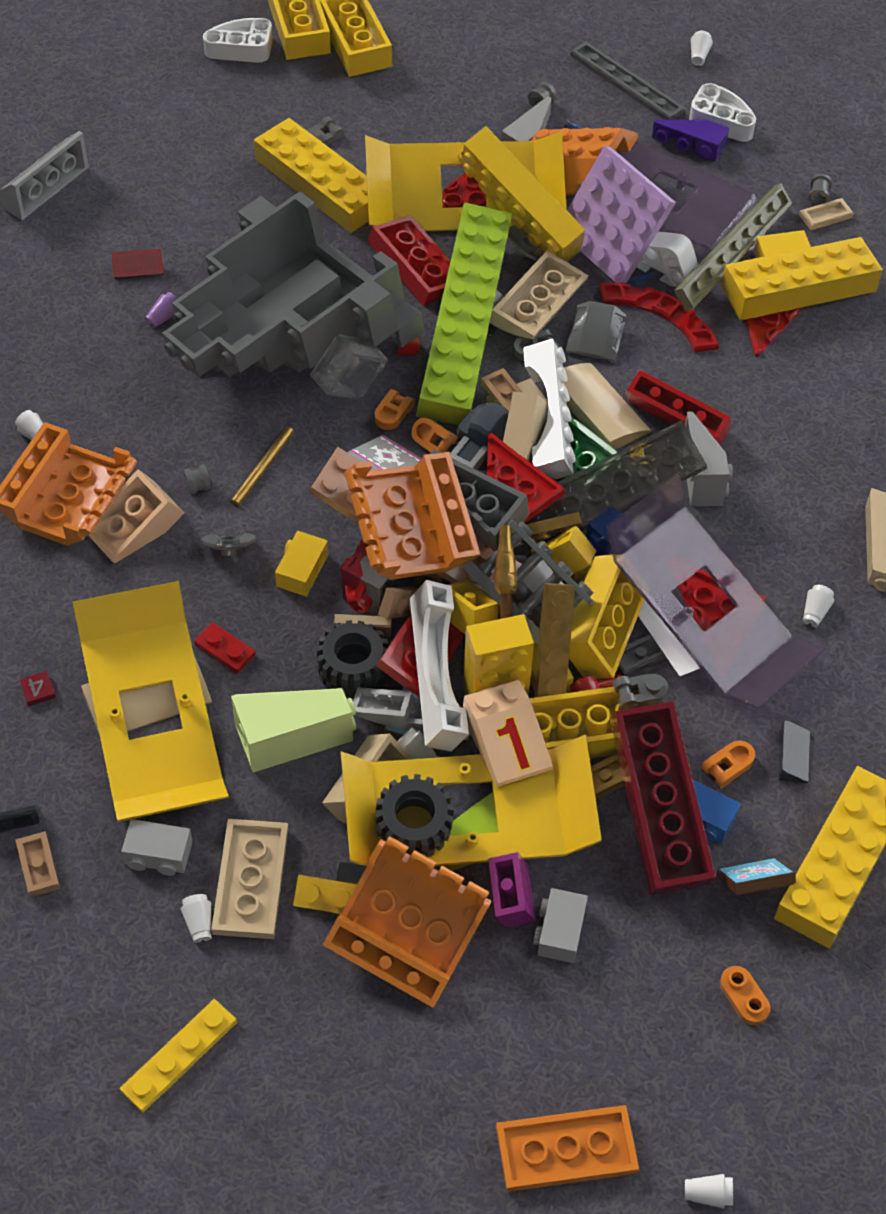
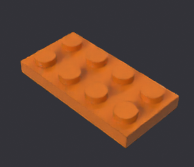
(566, 1148)

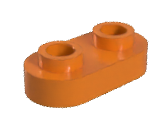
(744, 994)

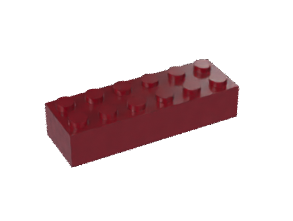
(662, 798)

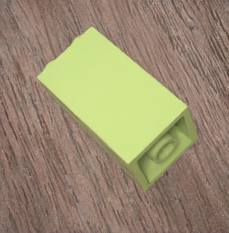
(291, 724)

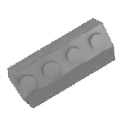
(45, 177)

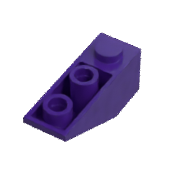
(709, 136)

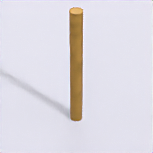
(262, 466)

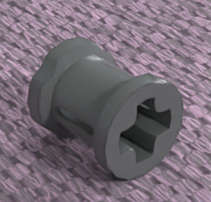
(820, 186)

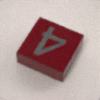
(37, 688)

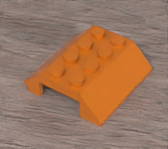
(583, 147)
(61, 486)
(412, 517)
(408, 921)

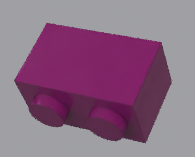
(512, 890)

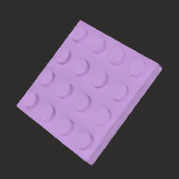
(619, 214)

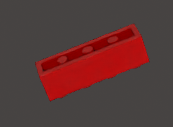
(672, 405)

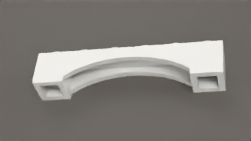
(553, 452)
(442, 717)

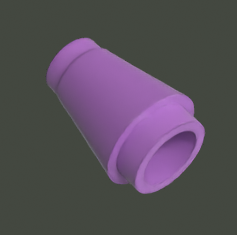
(161, 310)

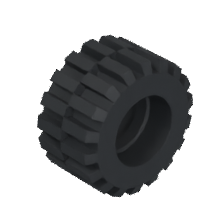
(346, 640)
(415, 793)

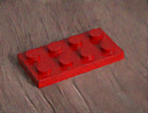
(400, 656)

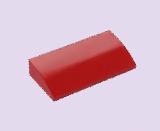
(419, 259)

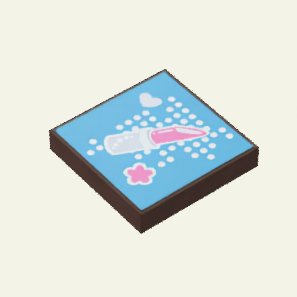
(757, 876)

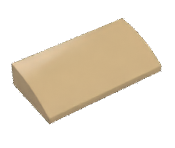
(537, 296)
(601, 407)
(146, 704)

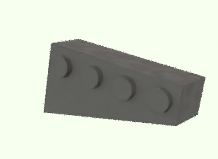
(489, 503)

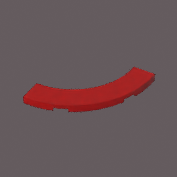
(697, 333)

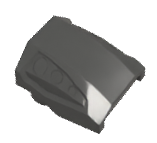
(596, 331)

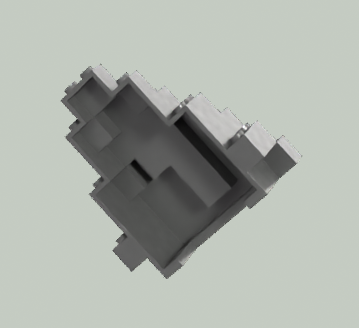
(284, 297)

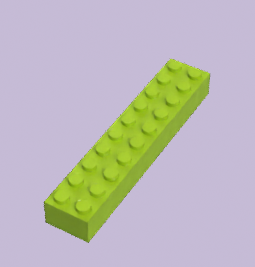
(464, 315)

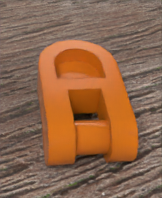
(389, 415)
(426, 433)
(737, 756)

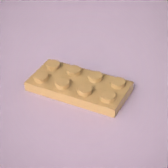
(250, 879)

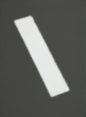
(671, 647)

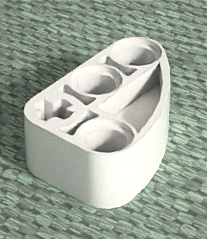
(240, 40)
(724, 108)
(670, 255)

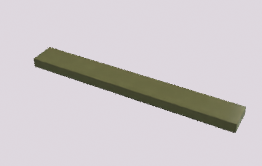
(733, 247)

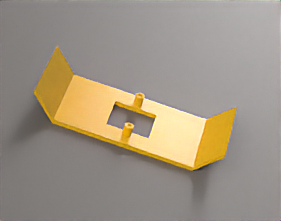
(407, 178)
(135, 644)
(534, 816)

